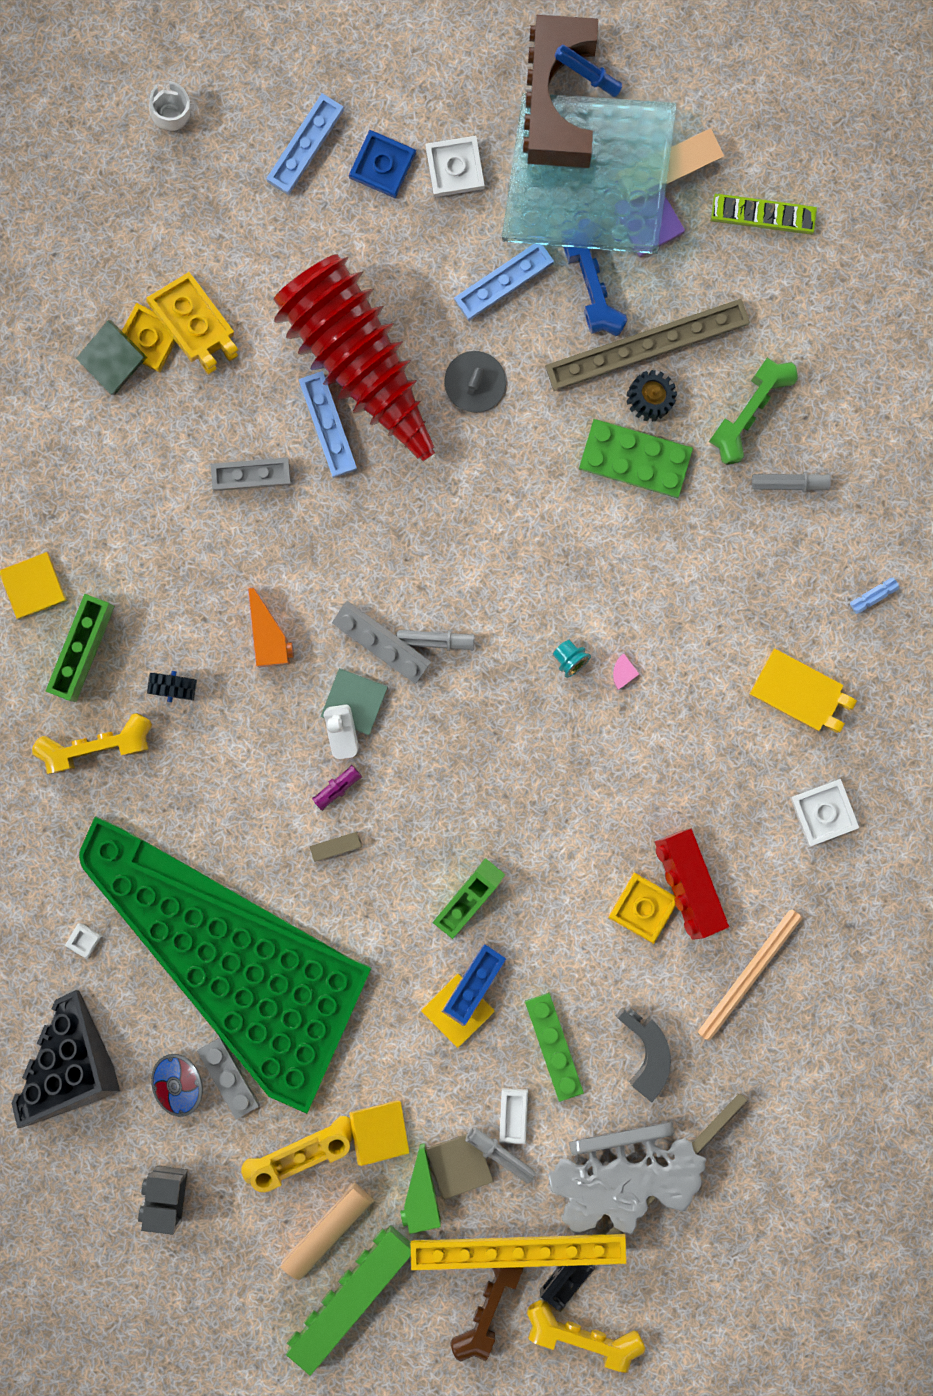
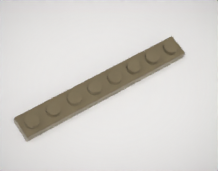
(647, 344)

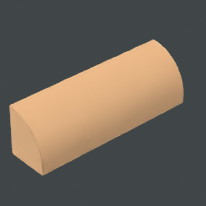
(693, 155)
(326, 1232)

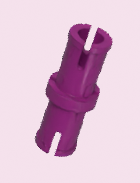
(337, 787)

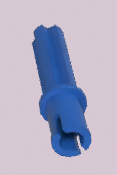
(597, 76)

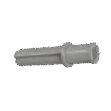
(791, 481)
(437, 639)
(491, 1149)

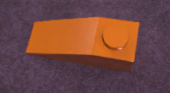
(269, 640)

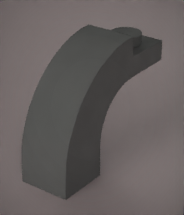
(657, 1062)

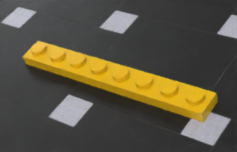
(518, 1252)

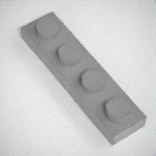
(381, 642)

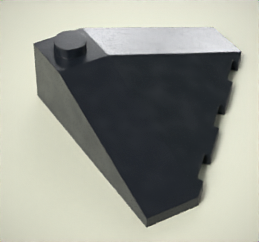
(69, 1067)

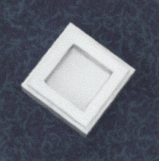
(83, 940)

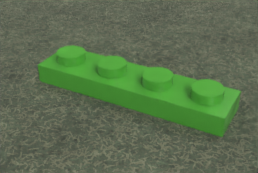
(554, 1047)

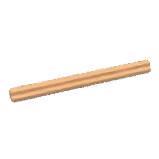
(750, 975)

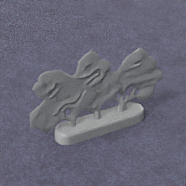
(624, 1186)

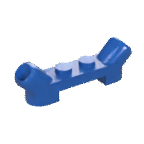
(598, 314)

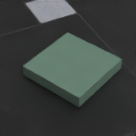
(361, 695)

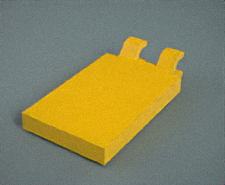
(193, 321)
(800, 692)

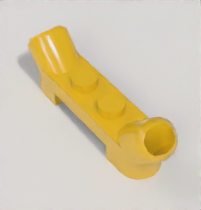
(60, 759)
(330, 1143)
(617, 1353)

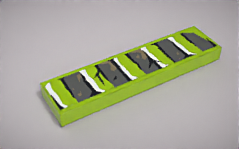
(763, 214)

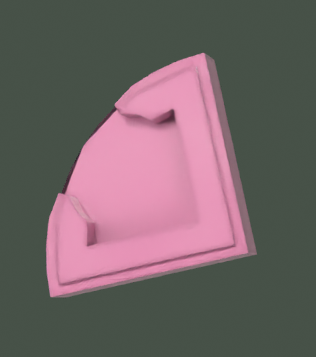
(623, 672)

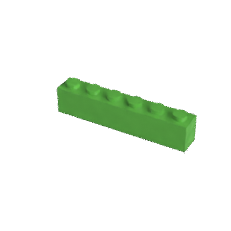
(350, 1299)

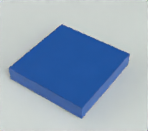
(382, 164)

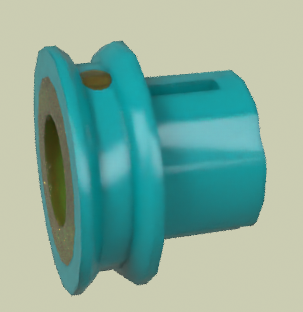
(571, 658)

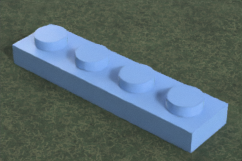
(305, 144)
(503, 280)
(327, 424)

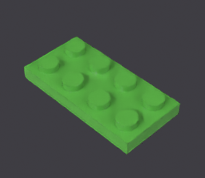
(635, 458)

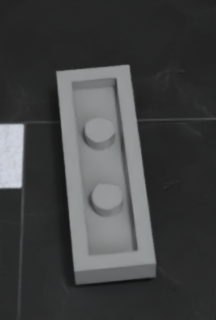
(250, 474)
(228, 1078)

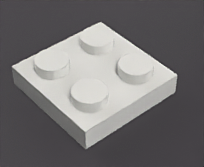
(455, 166)
(824, 812)

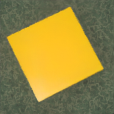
(149, 336)
(32, 585)
(643, 908)
(450, 1028)
(379, 1133)

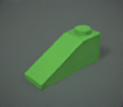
(469, 898)
(421, 1204)

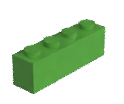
(80, 648)

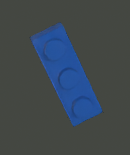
(473, 985)

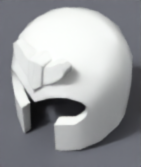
(168, 108)

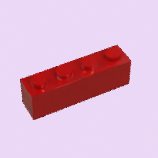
(691, 884)

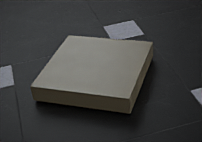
(458, 1166)

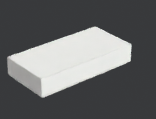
(513, 1116)

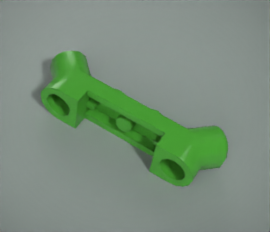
(768, 377)

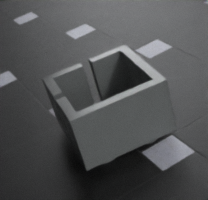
(163, 1200)

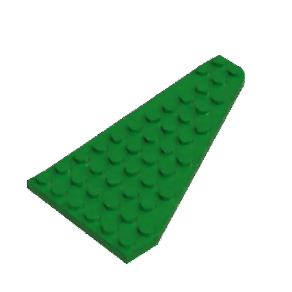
(251, 975)

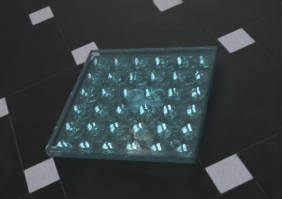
(603, 206)

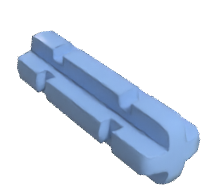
(874, 595)

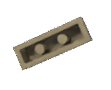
(335, 846)

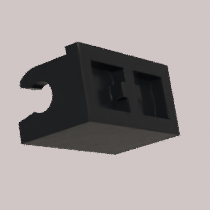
(564, 1284)

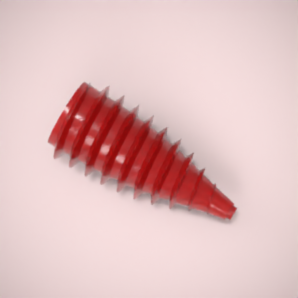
(354, 348)

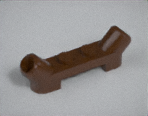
(480, 1340)

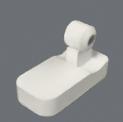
(341, 731)

